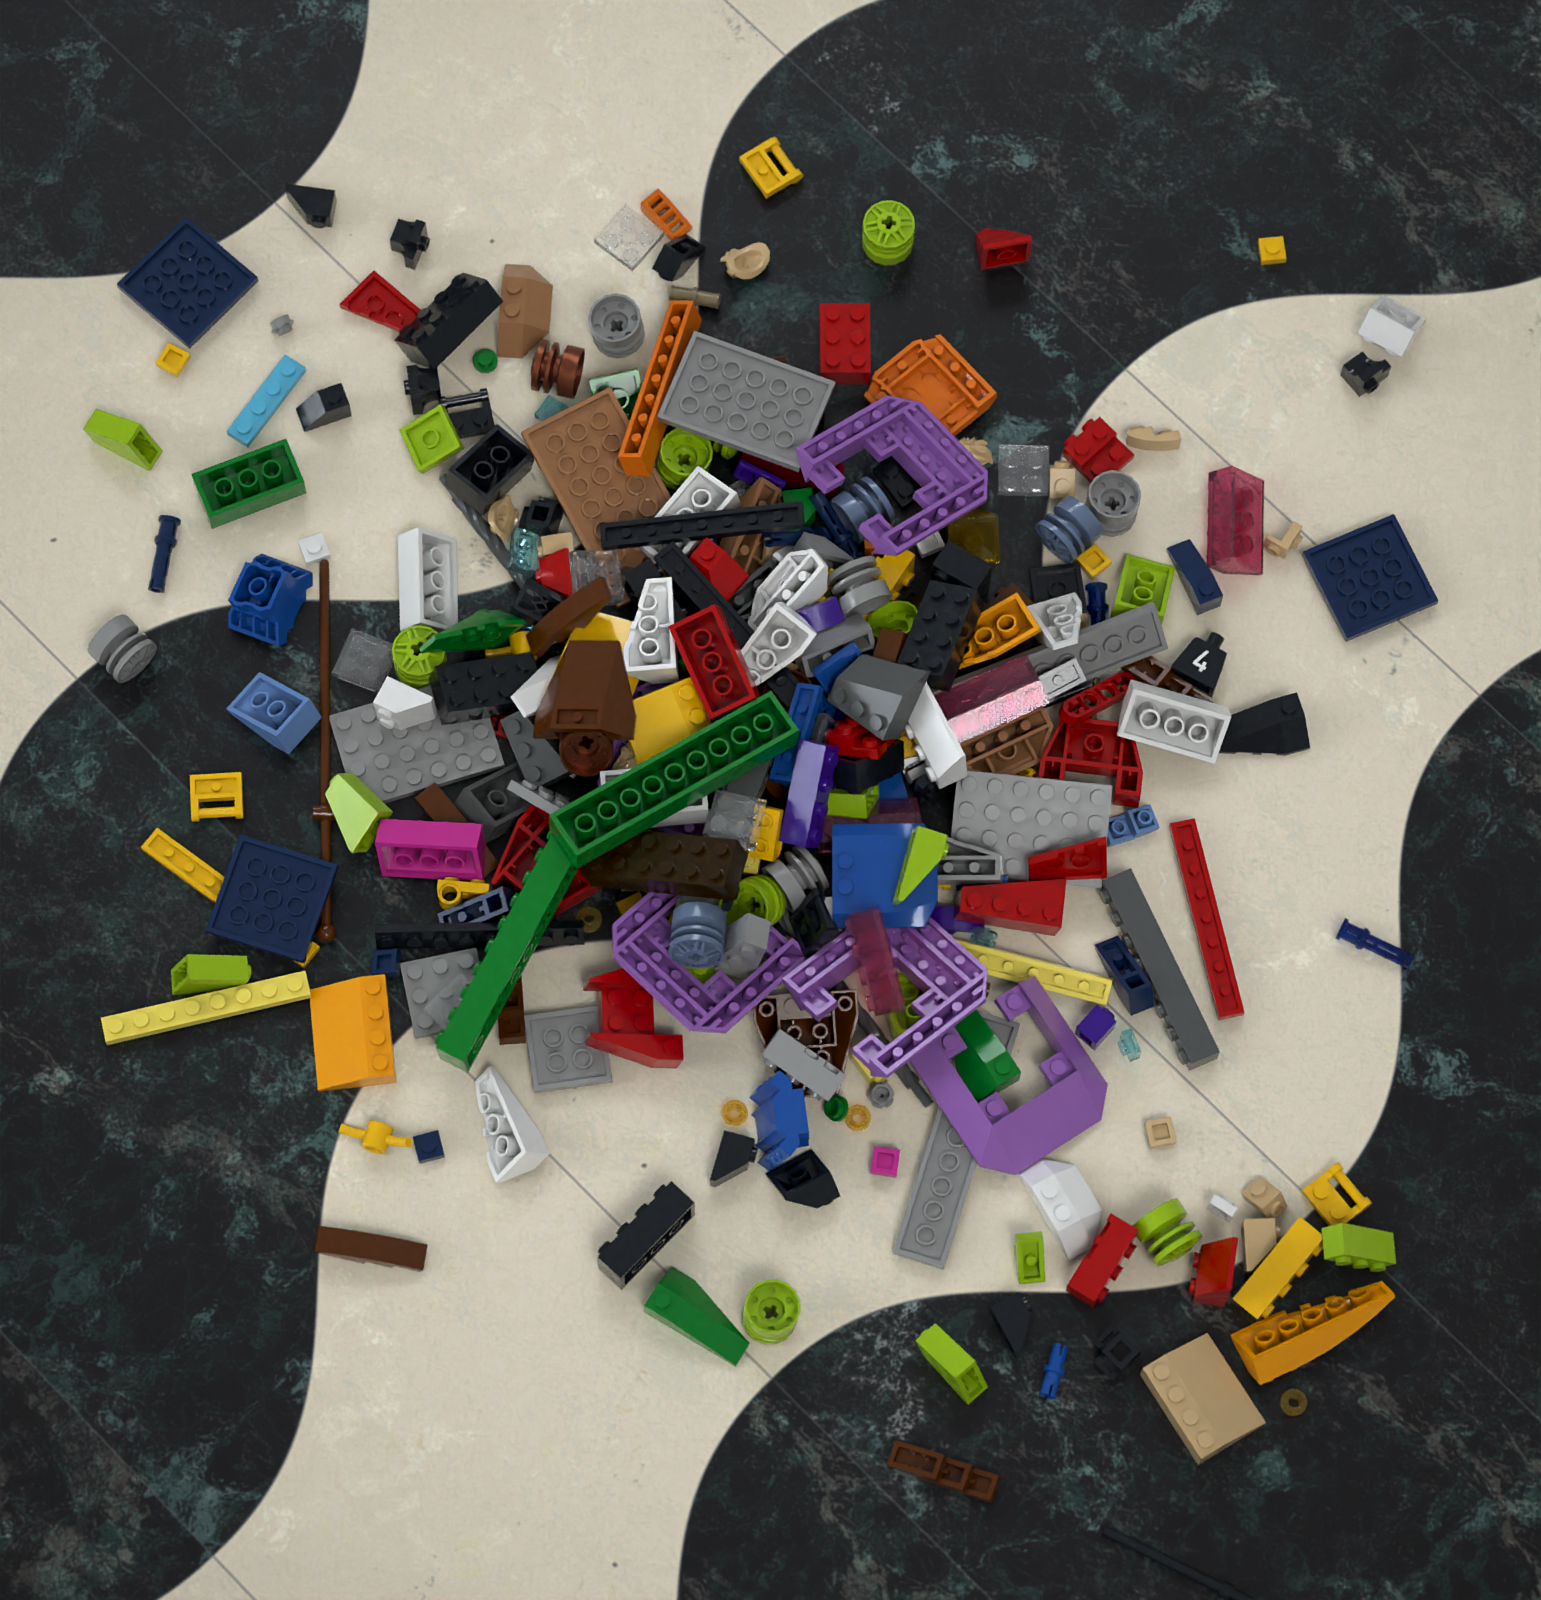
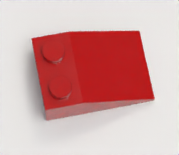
(1214, 1272)

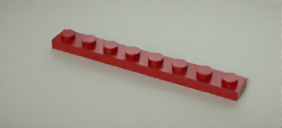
(1206, 919)

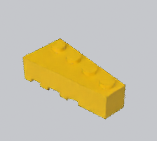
(896, 572)

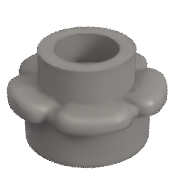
(282, 325)
(879, 1089)

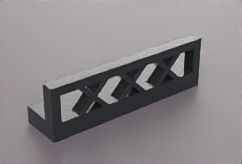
(533, 608)

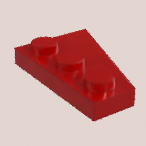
(380, 303)
(1073, 862)

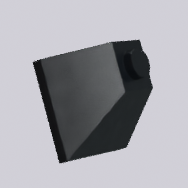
(804, 1181)

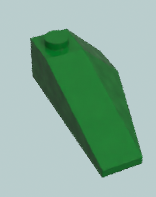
(478, 632)
(986, 1062)
(692, 1313)

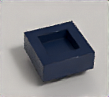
(386, 962)
(428, 1147)

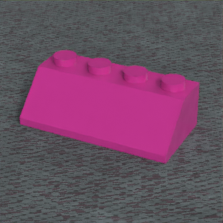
(431, 849)

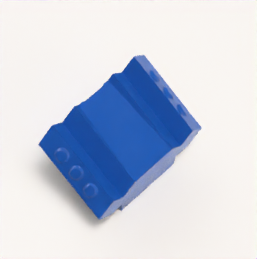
(268, 598)
(779, 1119)

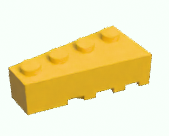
(1279, 1269)

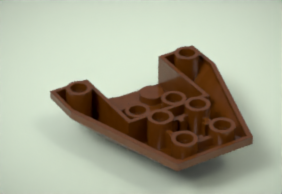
(588, 693)
(827, 1037)

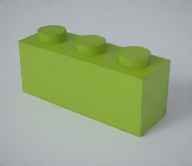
(1358, 1246)

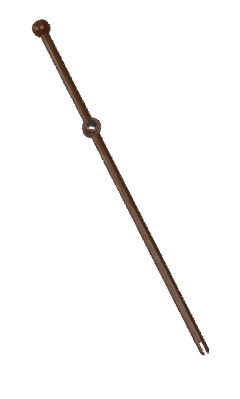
(323, 812)

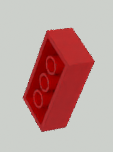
(714, 662)

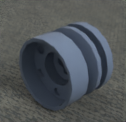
(864, 503)
(1069, 529)
(698, 935)

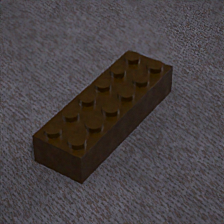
(671, 865)

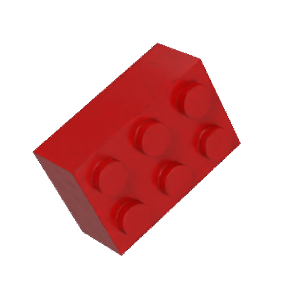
(845, 343)

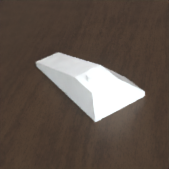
(1058, 621)
(777, 642)
(651, 648)
(530, 694)
(512, 1136)

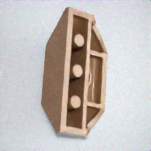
(524, 310)
(749, 548)
(1010, 746)

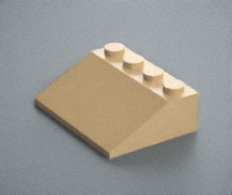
(1202, 1397)

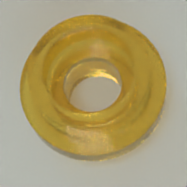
(595, 924)
(734, 1105)
(858, 1110)
(1293, 1394)

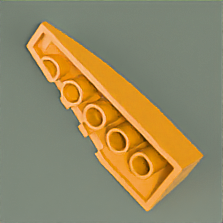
(1000, 630)
(1296, 1338)

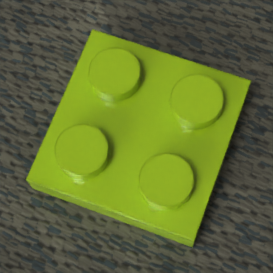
(431, 439)

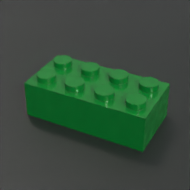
(249, 483)

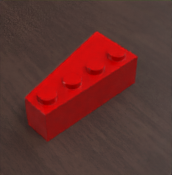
(1015, 906)

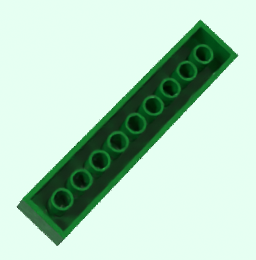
(673, 779)
(506, 956)

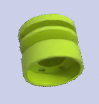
(883, 244)
(681, 448)
(894, 616)
(415, 669)
(760, 897)
(1169, 1236)
(766, 1297)

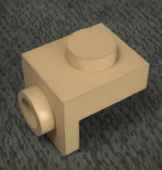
(1061, 480)
(1290, 540)
(1265, 1198)

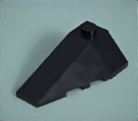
(1268, 728)

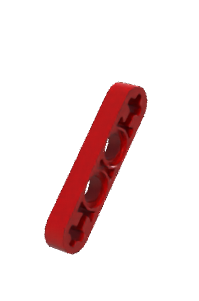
(1095, 695)

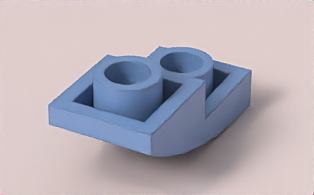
(1131, 825)

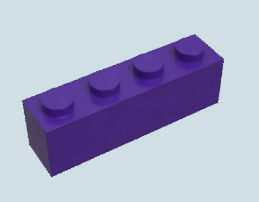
(809, 793)

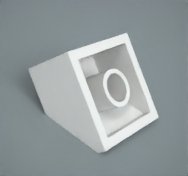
(1391, 326)
(402, 705)

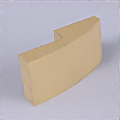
(1144, 438)

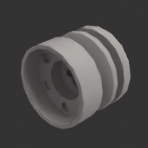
(618, 313)
(1118, 492)
(858, 584)
(122, 648)
(799, 875)

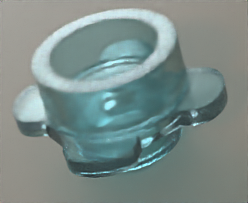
(984, 936)

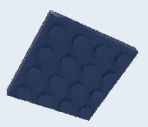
(187, 282)
(1370, 577)
(272, 898)

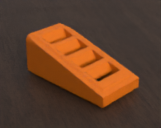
(652, 214)

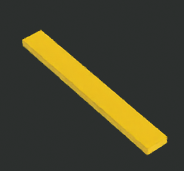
(193, 870)

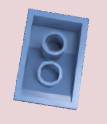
(275, 712)

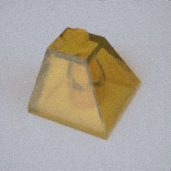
(977, 534)

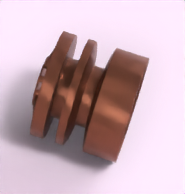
(558, 369)
(584, 754)

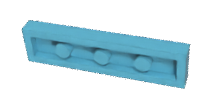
(266, 401)

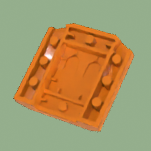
(938, 379)

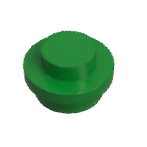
(485, 360)
(836, 1108)

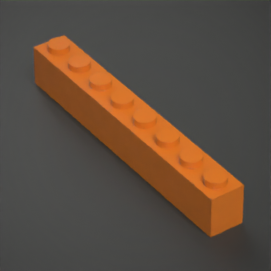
(644, 429)

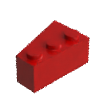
(1103, 1261)

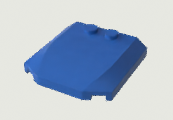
(867, 872)

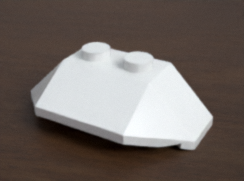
(795, 581)
(1064, 1204)

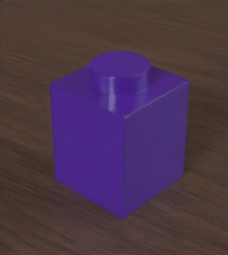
(1096, 1026)

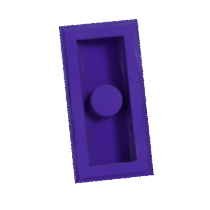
(750, 474)

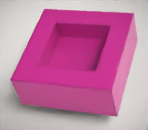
(885, 1161)

